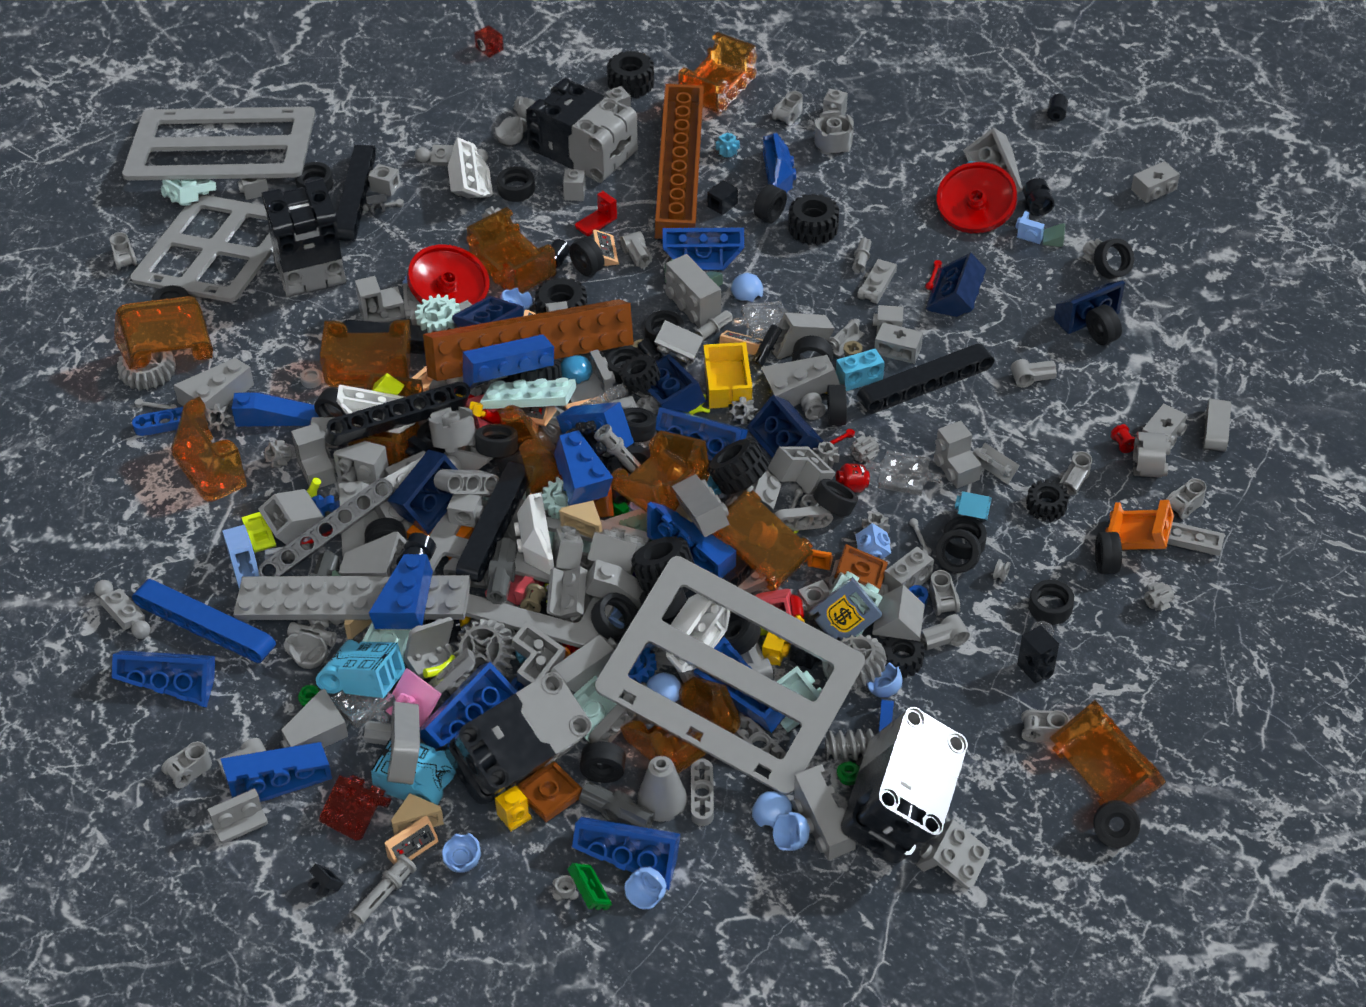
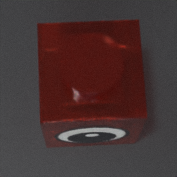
(489, 41)

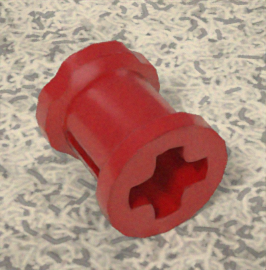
(1123, 438)

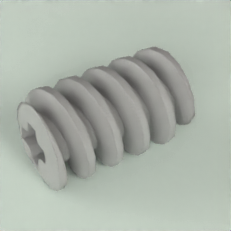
(847, 745)

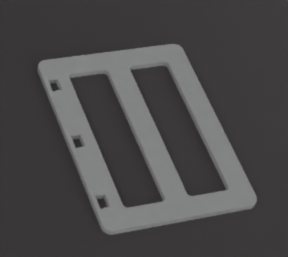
(146, 142)
(511, 616)
(813, 716)

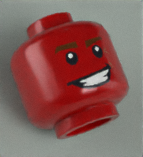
(853, 476)

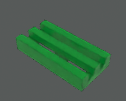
(589, 886)

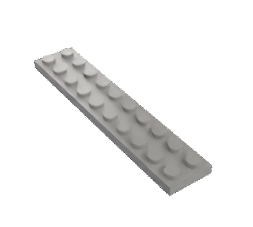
(339, 597)

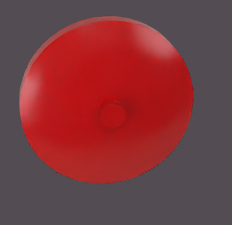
(976, 197)
(448, 272)

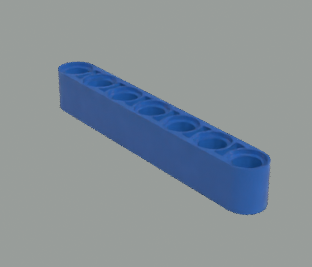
(204, 620)

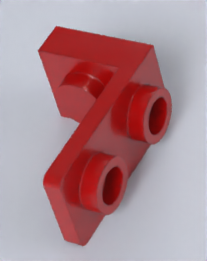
(604, 215)

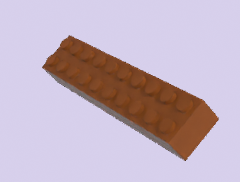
(679, 158)
(569, 330)

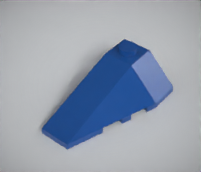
(270, 410)

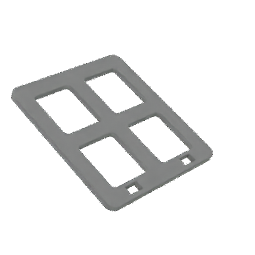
(210, 250)

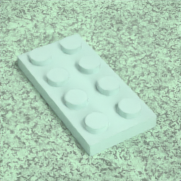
(529, 393)

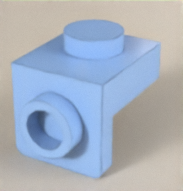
(1029, 229)

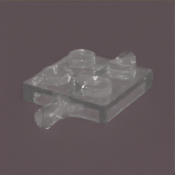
(760, 316)
(903, 472)
(360, 709)

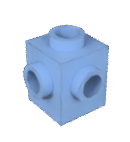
(874, 541)

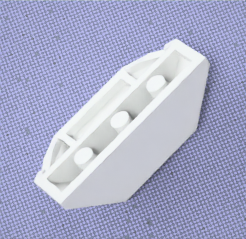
(468, 171)
(356, 399)
(534, 534)
(702, 621)

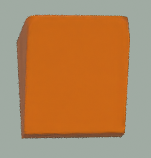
(820, 560)

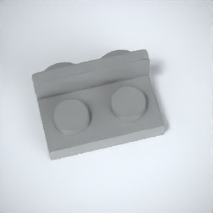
(566, 592)
(237, 816)

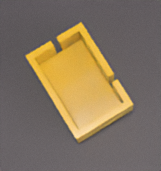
(727, 373)

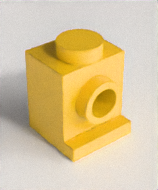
(775, 649)
(512, 808)

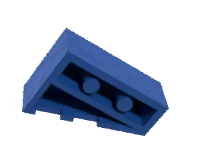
(600, 413)
(581, 469)
(404, 595)

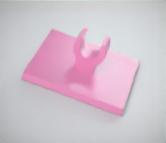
(416, 691)

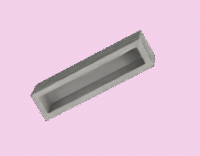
(701, 505)

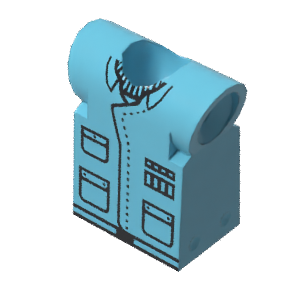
(362, 669)
(430, 779)

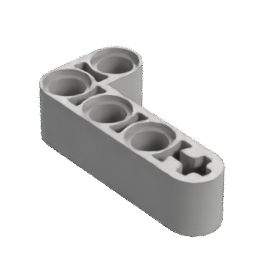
(404, 743)

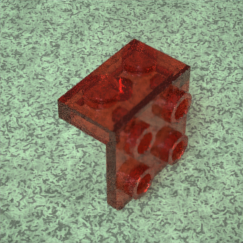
(352, 806)

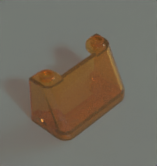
(161, 327)
(352, 357)
(535, 450)
(671, 461)
(210, 467)
(764, 540)
(699, 696)
(1106, 757)

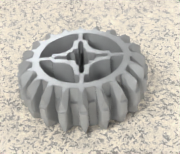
(154, 374)
(498, 648)
(874, 659)

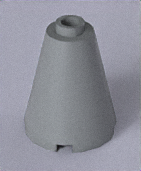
(662, 790)

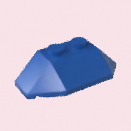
(778, 162)
(708, 247)

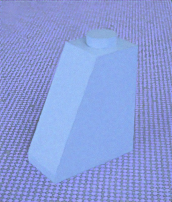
(240, 552)

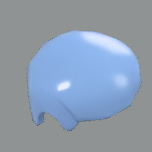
(747, 287)
(516, 297)
(888, 683)
(665, 685)
(769, 807)
(791, 831)
(461, 853)
(645, 888)

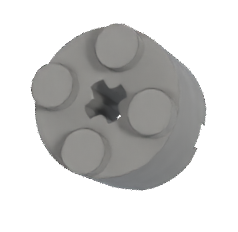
(833, 132)
(452, 428)
(1150, 454)

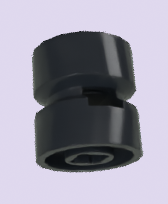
(1038, 196)
(418, 544)

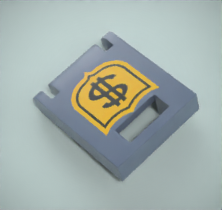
(841, 616)

